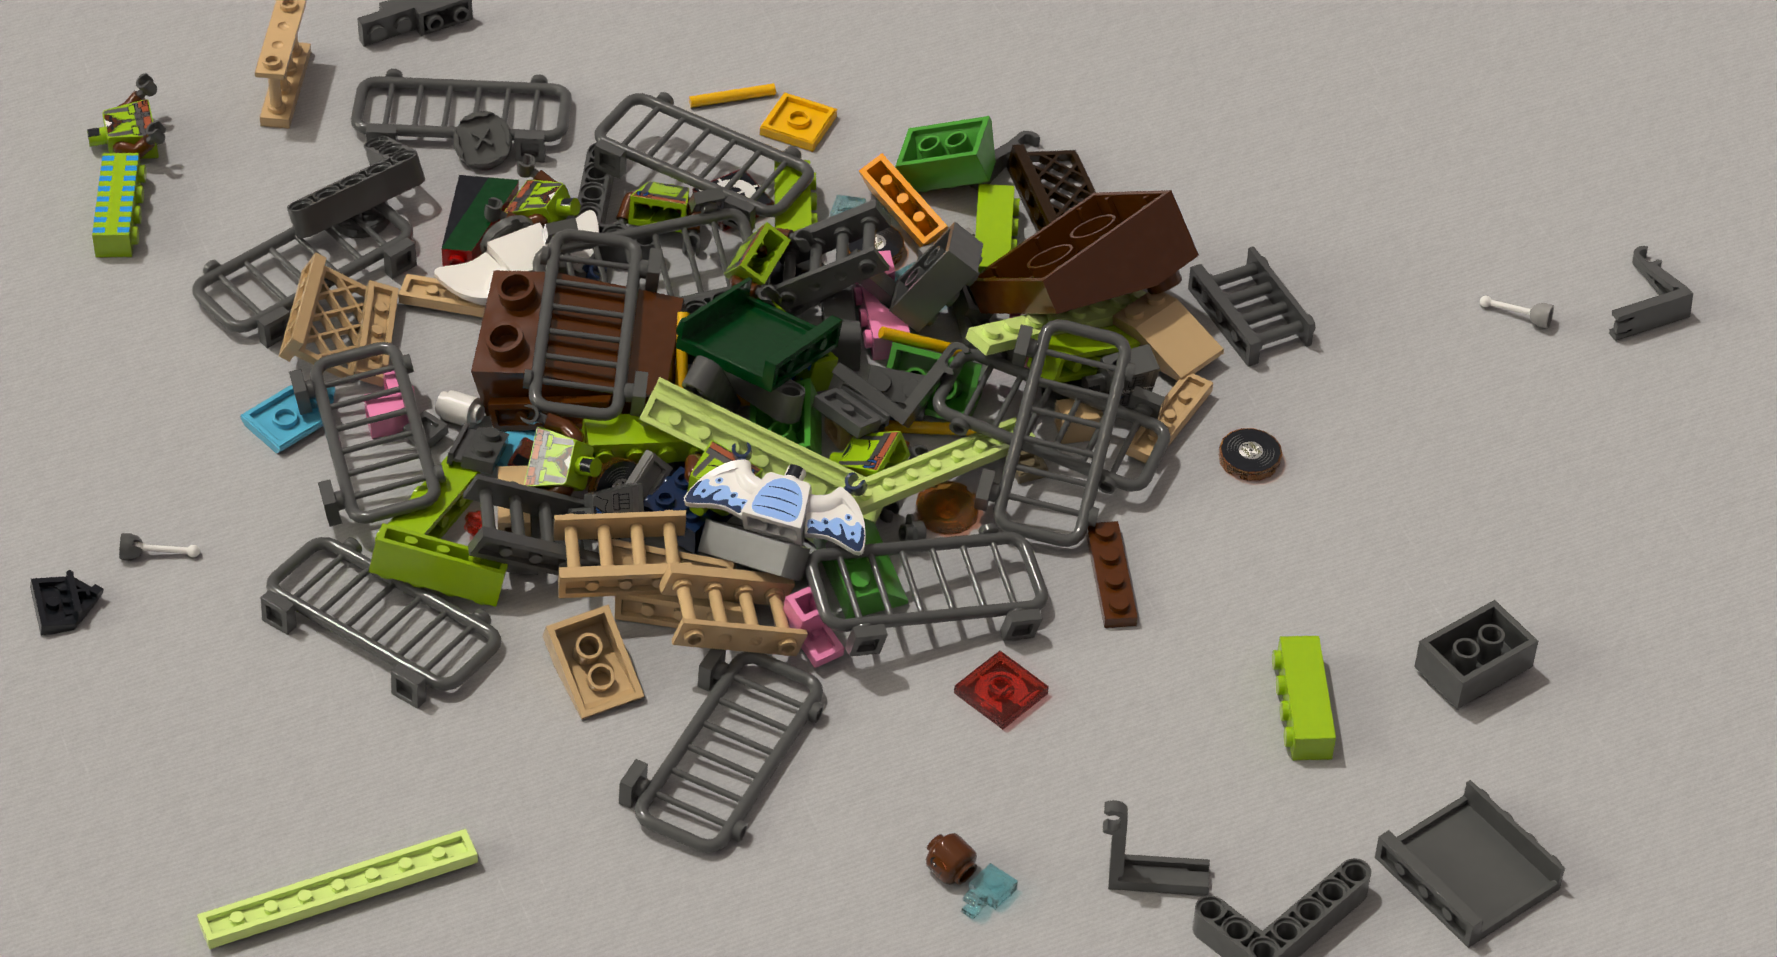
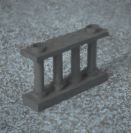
(833, 234)
(1235, 324)
(516, 547)

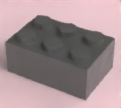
(937, 278)
(1476, 654)

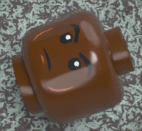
(951, 858)

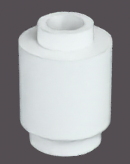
(459, 408)

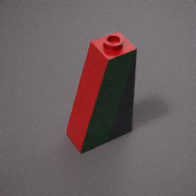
(467, 219)

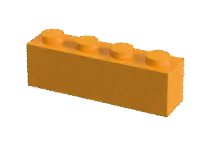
(902, 201)

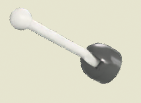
(132, 546)

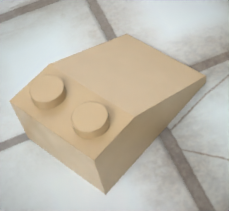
(1171, 331)
(592, 662)

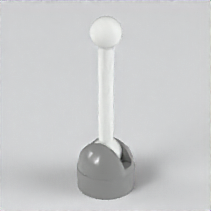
(1540, 314)

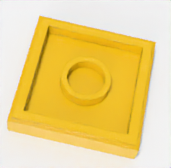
(798, 122)

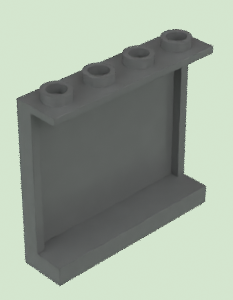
(1471, 865)

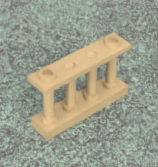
(283, 63)
(610, 578)
(733, 586)

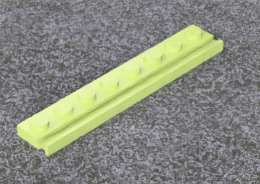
(702, 421)

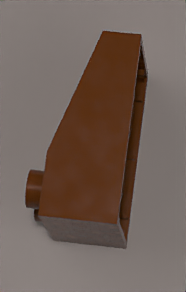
(1091, 255)
(511, 327)

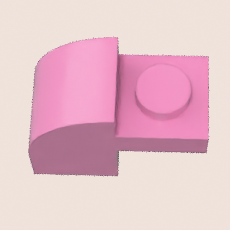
(385, 405)
(821, 642)

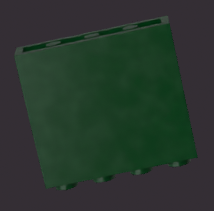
(755, 338)

